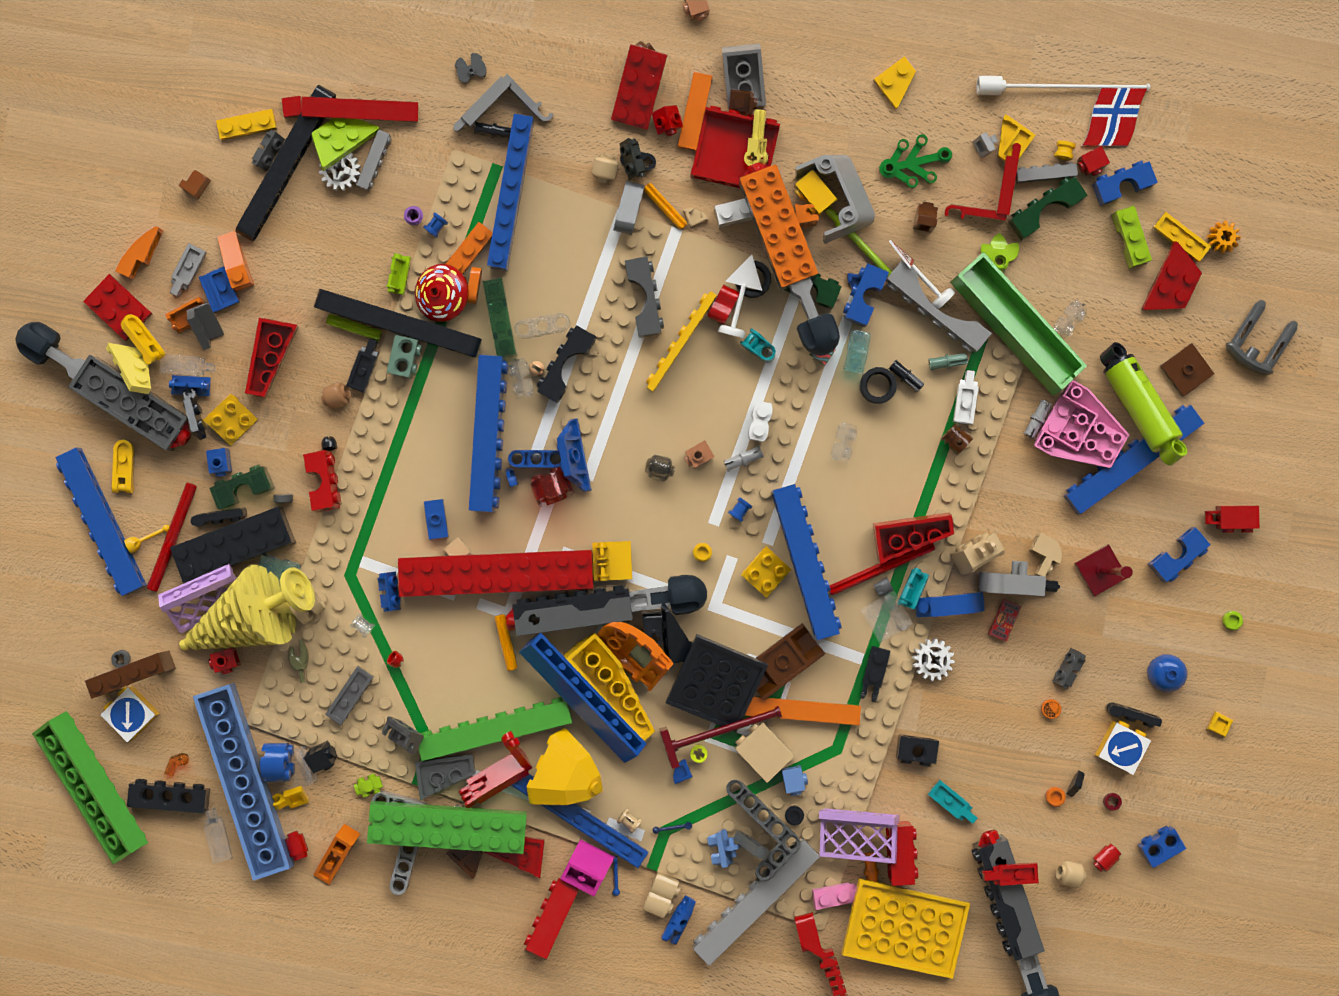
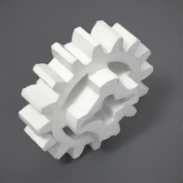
(339, 177)
(939, 655)

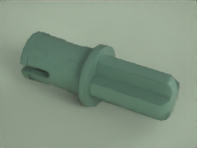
(947, 361)

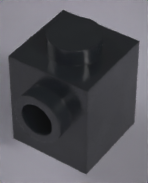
(321, 757)

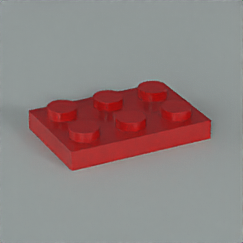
(114, 302)

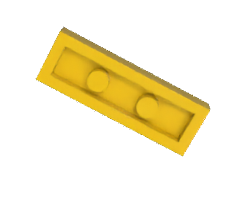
(246, 124)
(1175, 231)

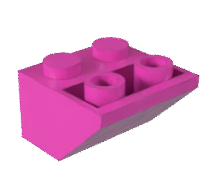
(587, 867)

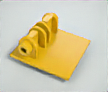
(230, 419)
(612, 560)
(766, 571)

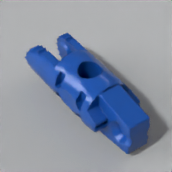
(679, 920)

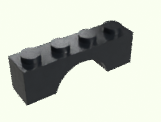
(578, 342)

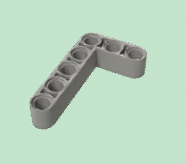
(403, 855)

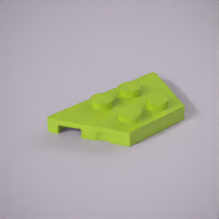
(339, 138)

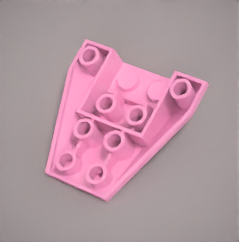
(1081, 429)

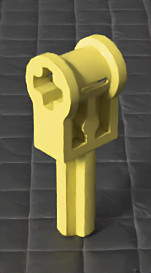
(757, 143)

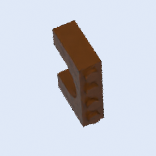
(130, 674)

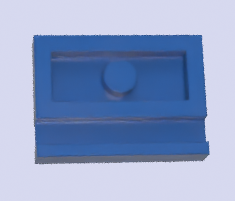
(219, 290)

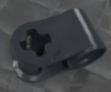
(653, 624)

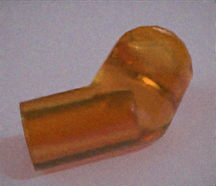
(175, 761)

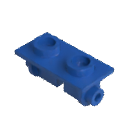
(182, 383)
(389, 583)

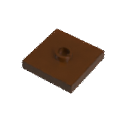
(1187, 369)

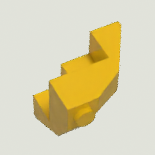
(564, 773)

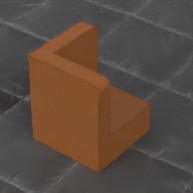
(195, 184)

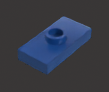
(436, 519)

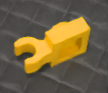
(292, 797)

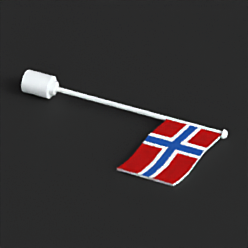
(1112, 115)

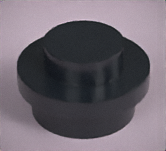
(794, 815)

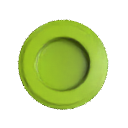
(1232, 620)

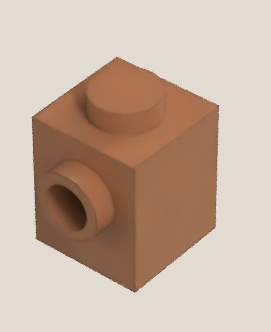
(696, 9)
(698, 455)

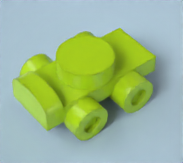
(365, 786)

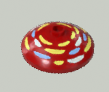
(451, 294)

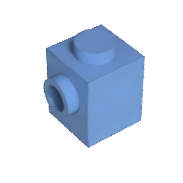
(794, 780)

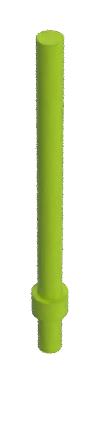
(860, 243)

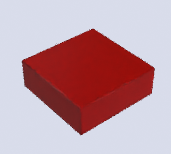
(292, 106)

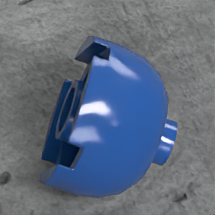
(1167, 673)

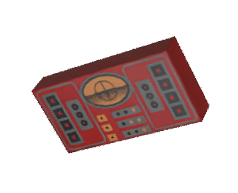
(1004, 620)

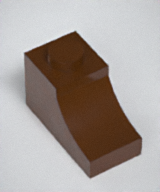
(925, 217)

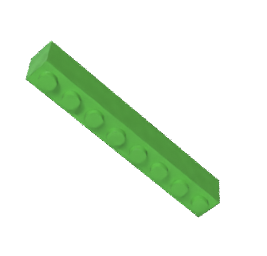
(491, 730)

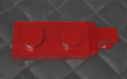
(1013, 874)

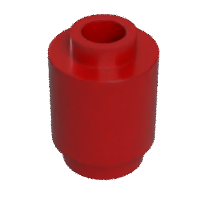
(296, 845)
(1106, 858)

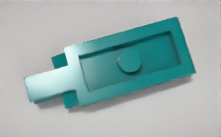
(952, 801)

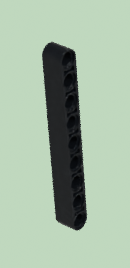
(280, 172)
(397, 323)

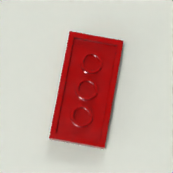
(639, 86)

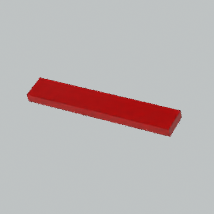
(359, 109)

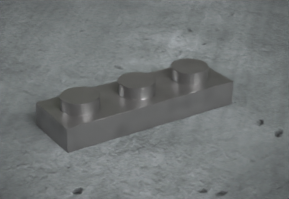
(349, 695)

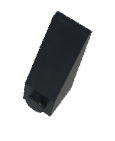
(674, 639)

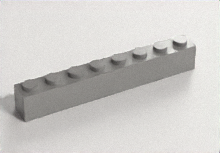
(753, 904)

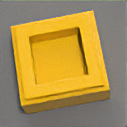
(1219, 724)

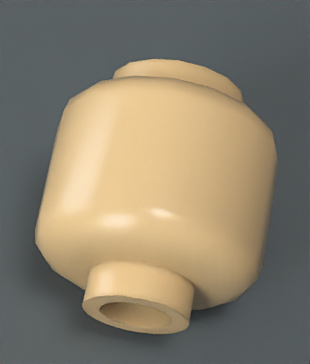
(605, 168)
(1070, 874)

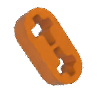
(474, 284)

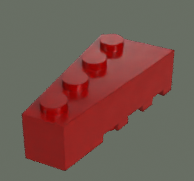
(909, 534)
(551, 920)

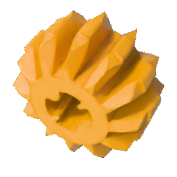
(1220, 230)

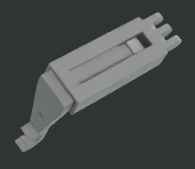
(491, 97)

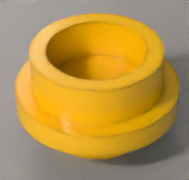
(702, 552)

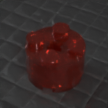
(551, 487)

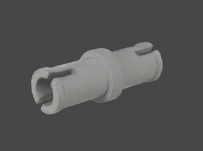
(1037, 419)
(743, 458)

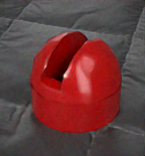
(395, 659)

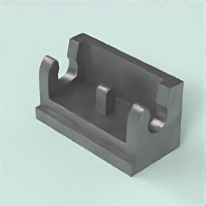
(403, 734)

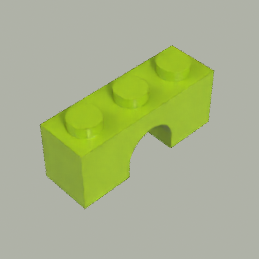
(1136, 247)

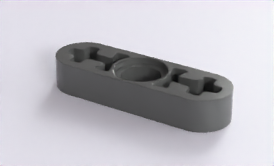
(751, 845)

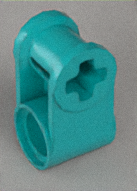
(758, 345)

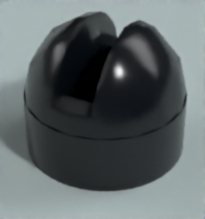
(329, 443)

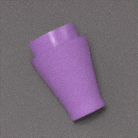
(412, 211)

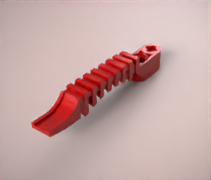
(810, 942)

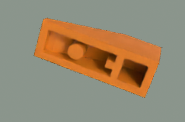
(235, 261)
(336, 853)

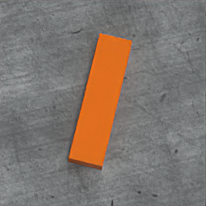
(695, 111)

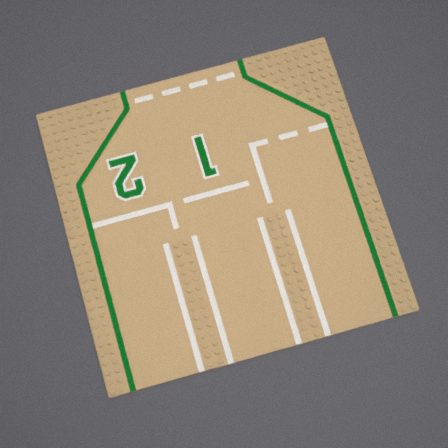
(418, 445)

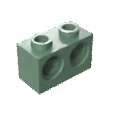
(398, 356)

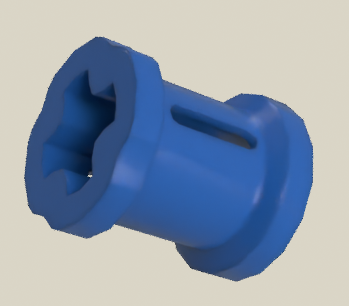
(435, 225)
(740, 509)

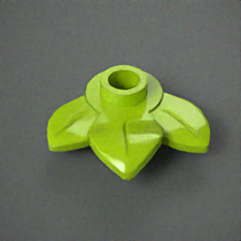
(1000, 250)

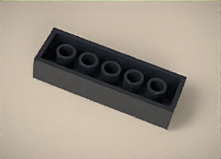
(233, 544)

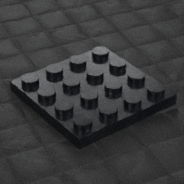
(716, 682)

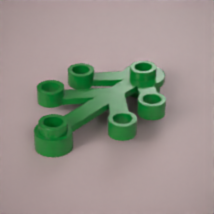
(912, 162)

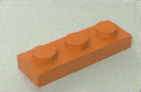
(470, 248)

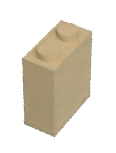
(764, 751)

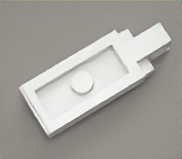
(966, 399)

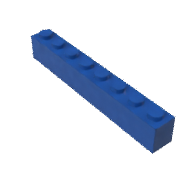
(510, 192)
(1126, 465)
(101, 521)
(582, 698)

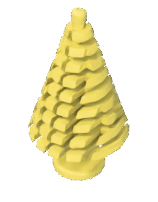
(253, 611)

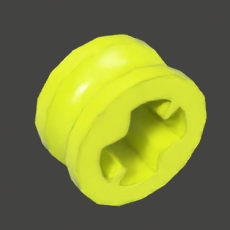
(693, 756)

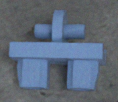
(726, 848)

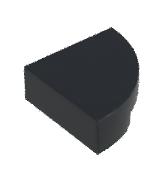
(1075, 784)

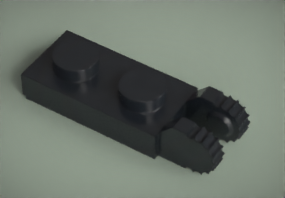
(218, 516)
(874, 671)
(1134, 714)

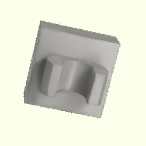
(985, 144)

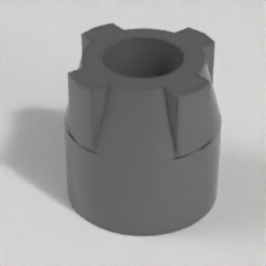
(883, 587)

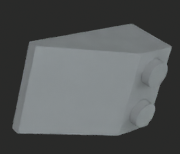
(744, 70)

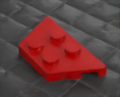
(1174, 281)

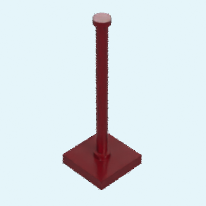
(1102, 570)
(672, 746)

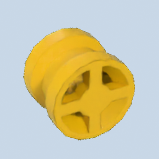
(1064, 150)

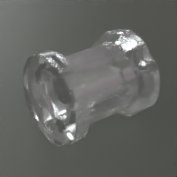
(362, 625)

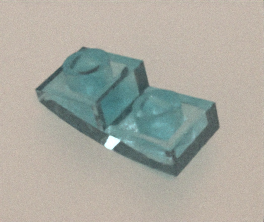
(857, 351)
(276, 565)

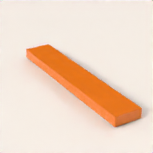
(807, 710)

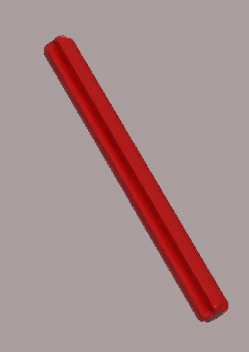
(171, 537)
(879, 569)

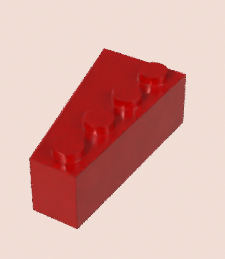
(268, 353)

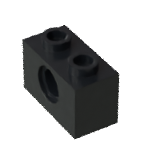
(907, 743)

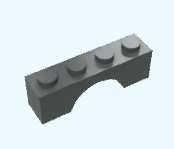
(639, 272)

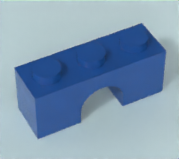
(1140, 176)
(870, 279)
(1192, 544)

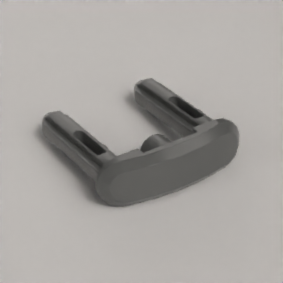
(1248, 359)

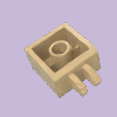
(977, 552)

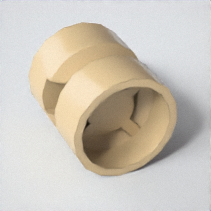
(305, 617)

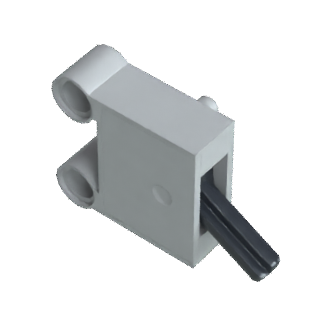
(1017, 582)

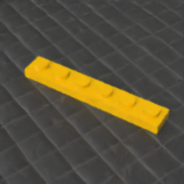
(676, 347)

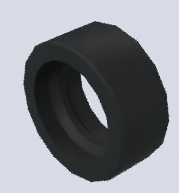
(767, 281)
(892, 385)

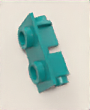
(913, 589)

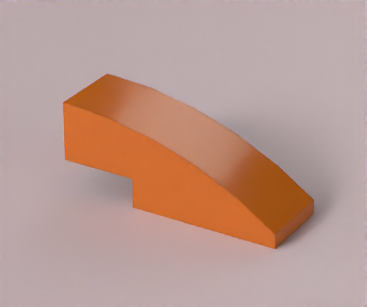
(140, 251)

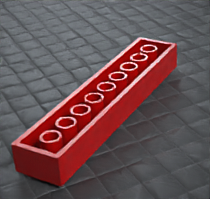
(495, 573)

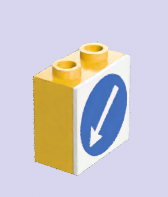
(129, 713)
(1123, 746)

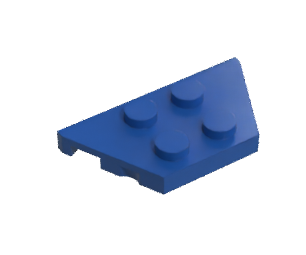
(573, 456)

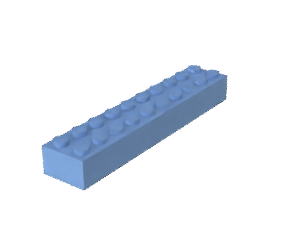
(242, 781)

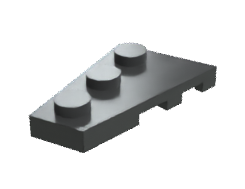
(440, 773)

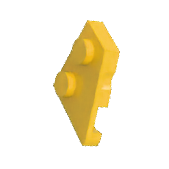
(895, 81)

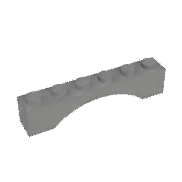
(906, 282)

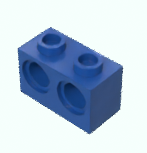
(1163, 851)

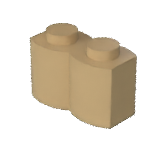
(661, 894)

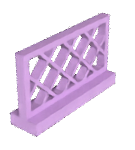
(194, 589)
(858, 818)

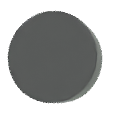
(283, 498)

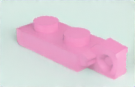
(833, 895)

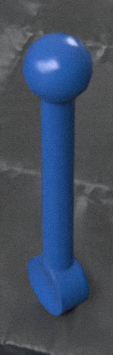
(616, 891)

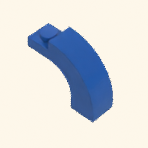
(950, 605)

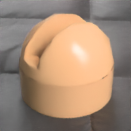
(534, 372)

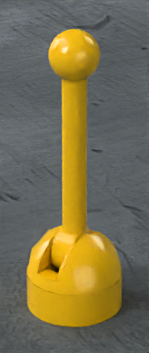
(134, 543)

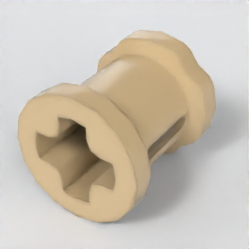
(622, 819)

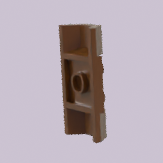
(788, 659)

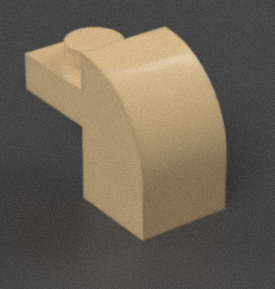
(1050, 552)

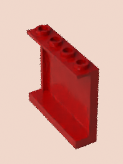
(724, 145)

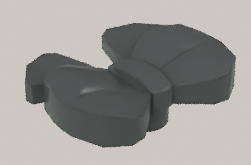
(466, 72)

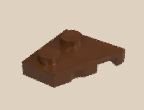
(466, 859)

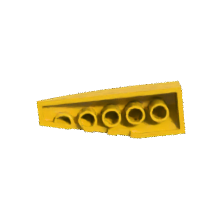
(609, 679)

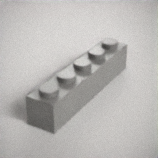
(374, 160)
(1046, 172)

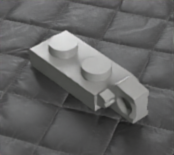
(187, 269)

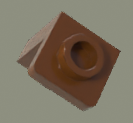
(742, 101)

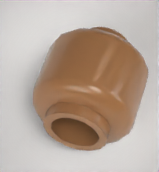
(336, 395)

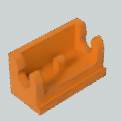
(804, 217)
(178, 316)

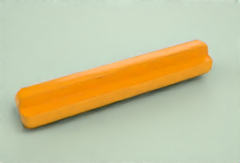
(665, 206)
(506, 643)

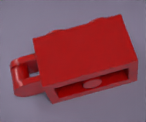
(1235, 517)

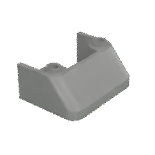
(860, 211)

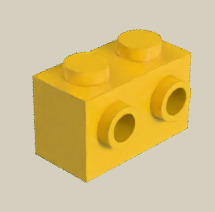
(814, 192)

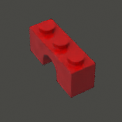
(327, 495)

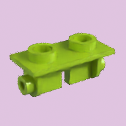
(399, 273)

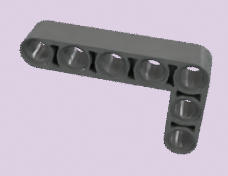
(768, 825)

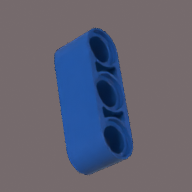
(527, 456)

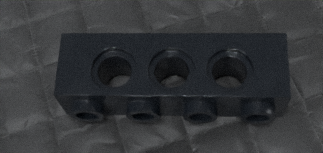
(138, 799)

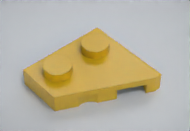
(1012, 133)

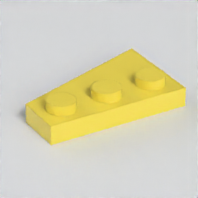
(132, 367)

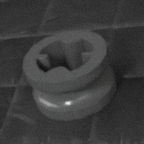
(127, 658)

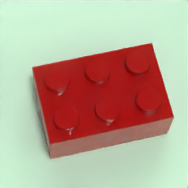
(904, 870)

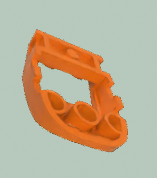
(622, 639)

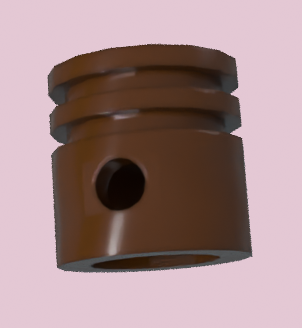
(954, 434)

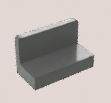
(204, 324)

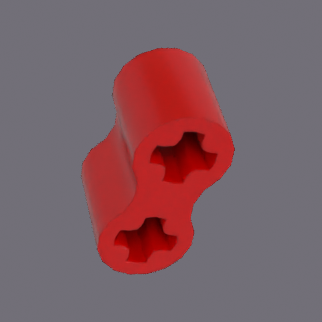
(723, 304)

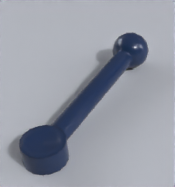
(688, 825)

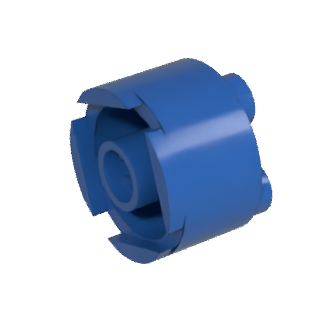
(276, 763)

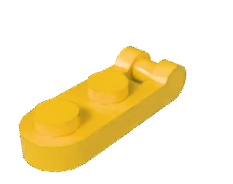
(142, 339)
(123, 466)

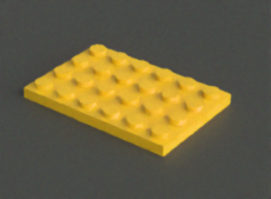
(905, 928)

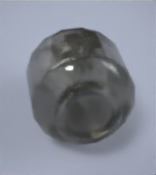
(659, 468)

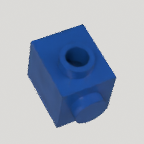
(219, 461)

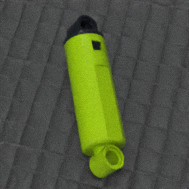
(1143, 403)

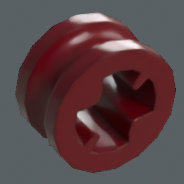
(1111, 807)

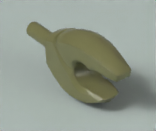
(300, 662)

